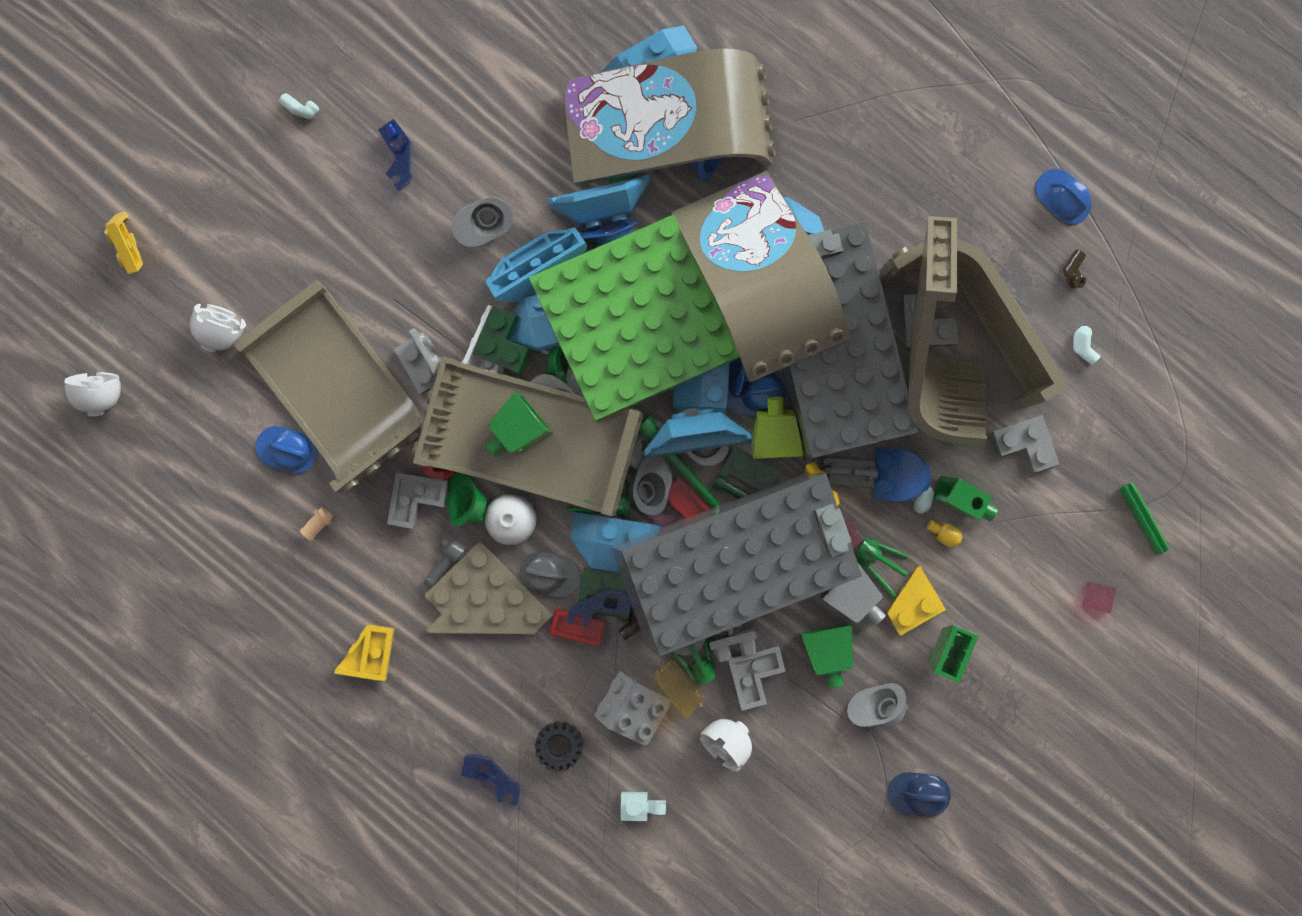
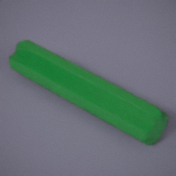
(1144, 518)

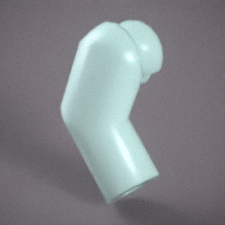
(307, 111)
(1082, 343)
(924, 501)

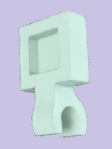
(636, 806)

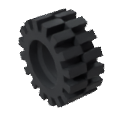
(547, 757)

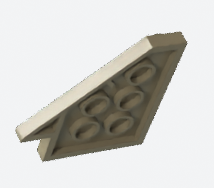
(485, 598)

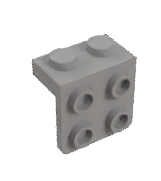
(632, 709)

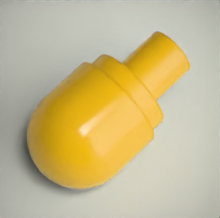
(945, 533)

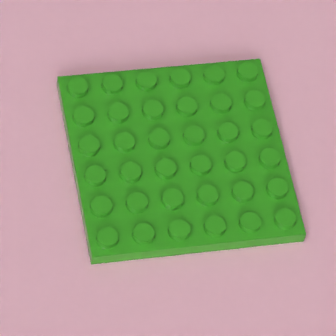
(634, 318)

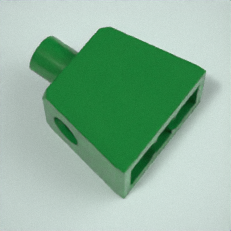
(516, 427)
(964, 499)
(829, 652)
(952, 652)

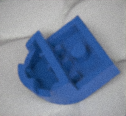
(900, 476)

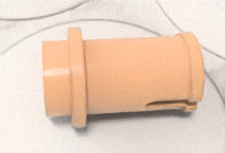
(320, 519)

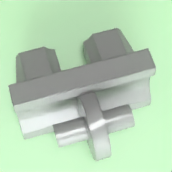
(721, 644)

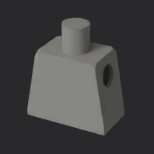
(856, 599)

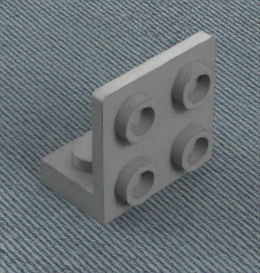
(419, 360)

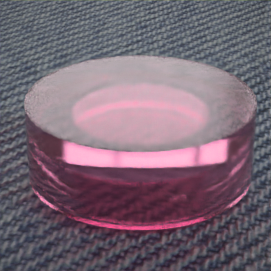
(662, 519)

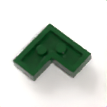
(495, 342)

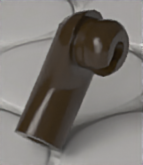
(1072, 272)
(630, 628)

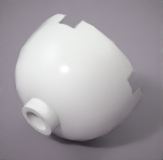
(215, 327)
(93, 393)
(510, 519)
(728, 741)

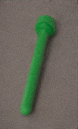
(649, 430)

